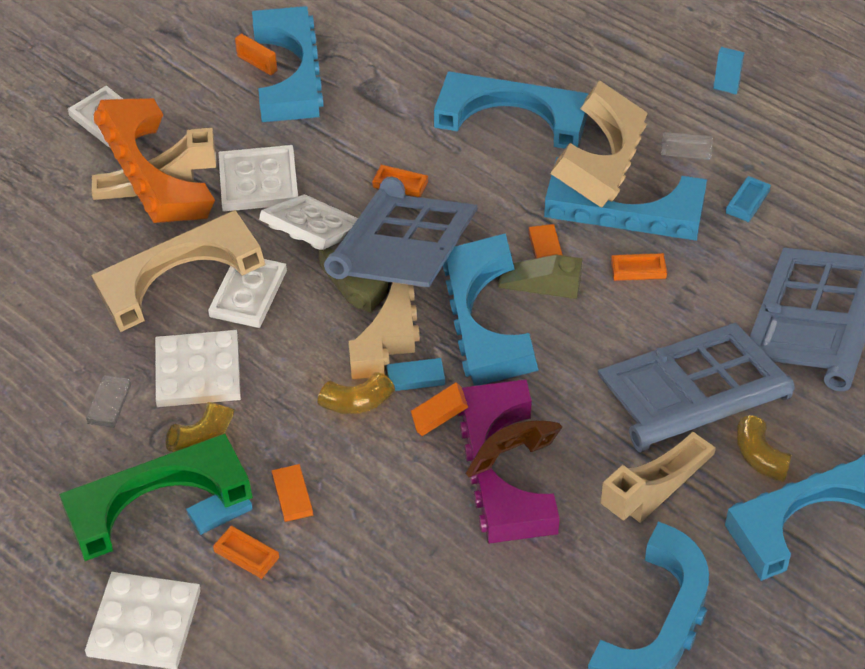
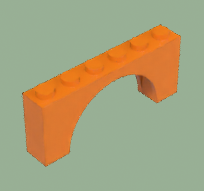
(161, 195)

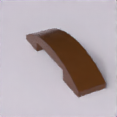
(531, 433)

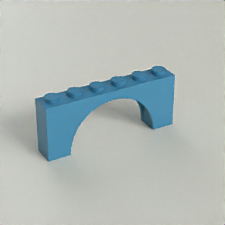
(298, 94)
(468, 94)
(671, 216)
(488, 353)
(760, 522)

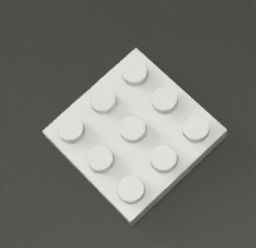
(257, 177)
(309, 221)
(197, 368)
(143, 620)

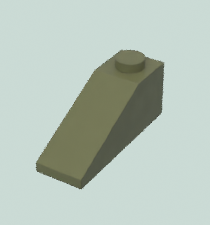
(546, 275)
(359, 292)

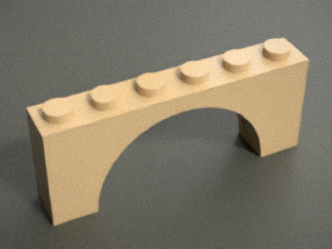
(601, 175)
(220, 240)

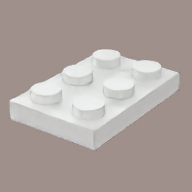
(84, 111)
(248, 296)

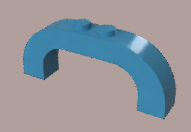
(685, 560)

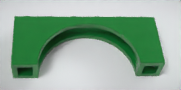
(96, 505)

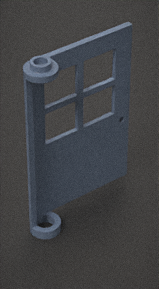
(397, 258)
(813, 335)
(668, 400)

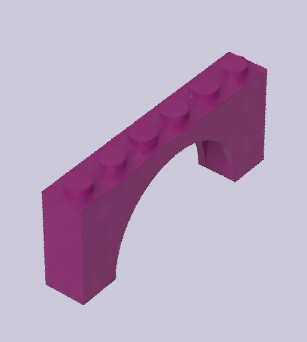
(506, 510)

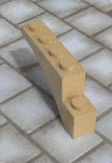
(192, 152)
(387, 335)
(646, 487)

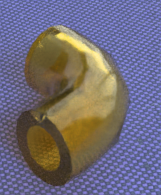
(356, 398)
(212, 424)
(758, 452)

